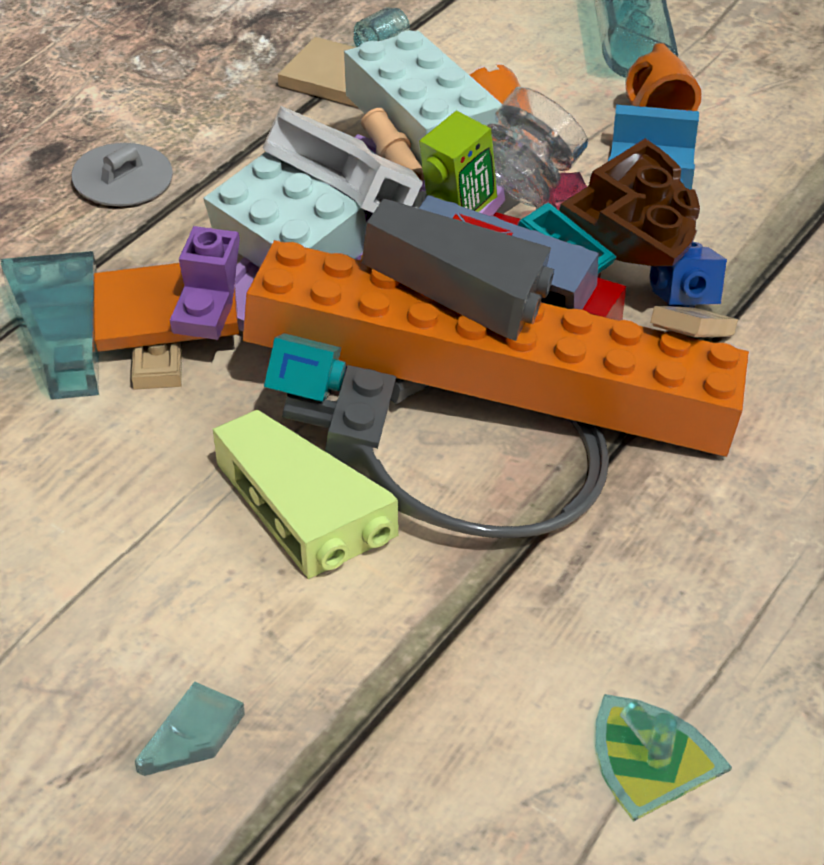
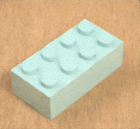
(413, 85)

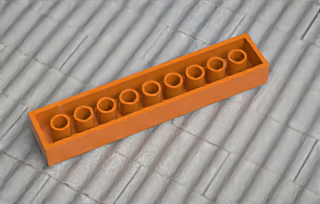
(558, 366)

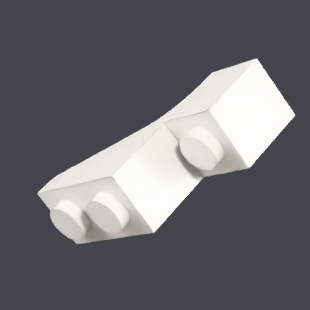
(340, 161)

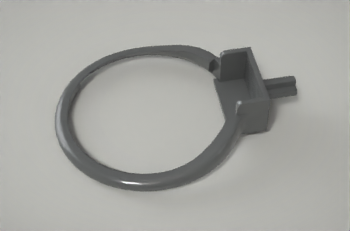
(357, 427)

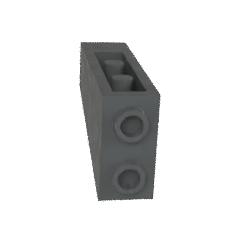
(460, 265)

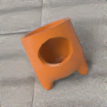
(662, 82)

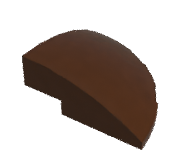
(638, 207)

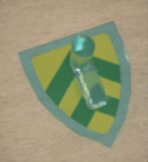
(651, 755)

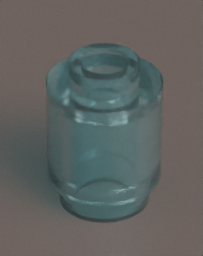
(380, 26)

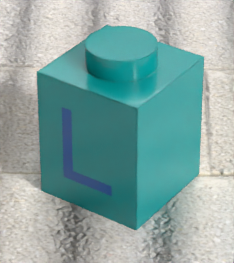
(304, 367)

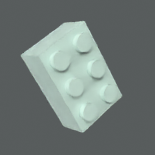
(285, 205)

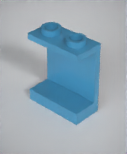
(667, 128)

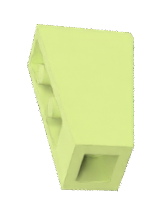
(303, 494)

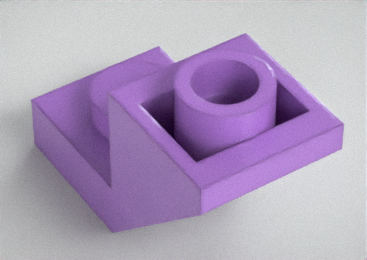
(209, 280)

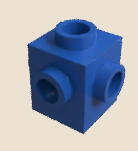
(692, 280)

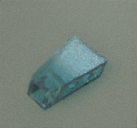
(56, 315)

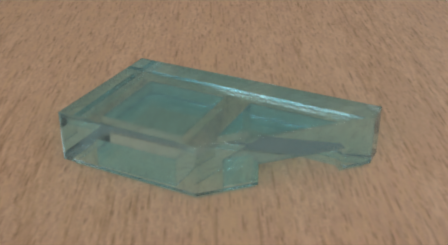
(191, 731)

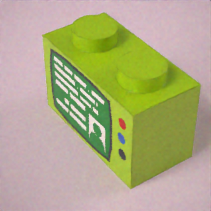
(459, 162)

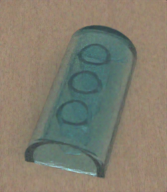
(631, 30)

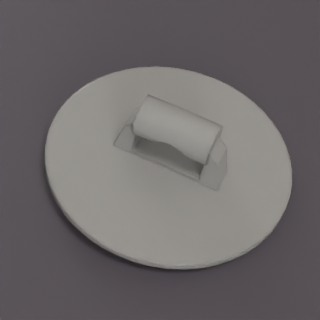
(122, 174)

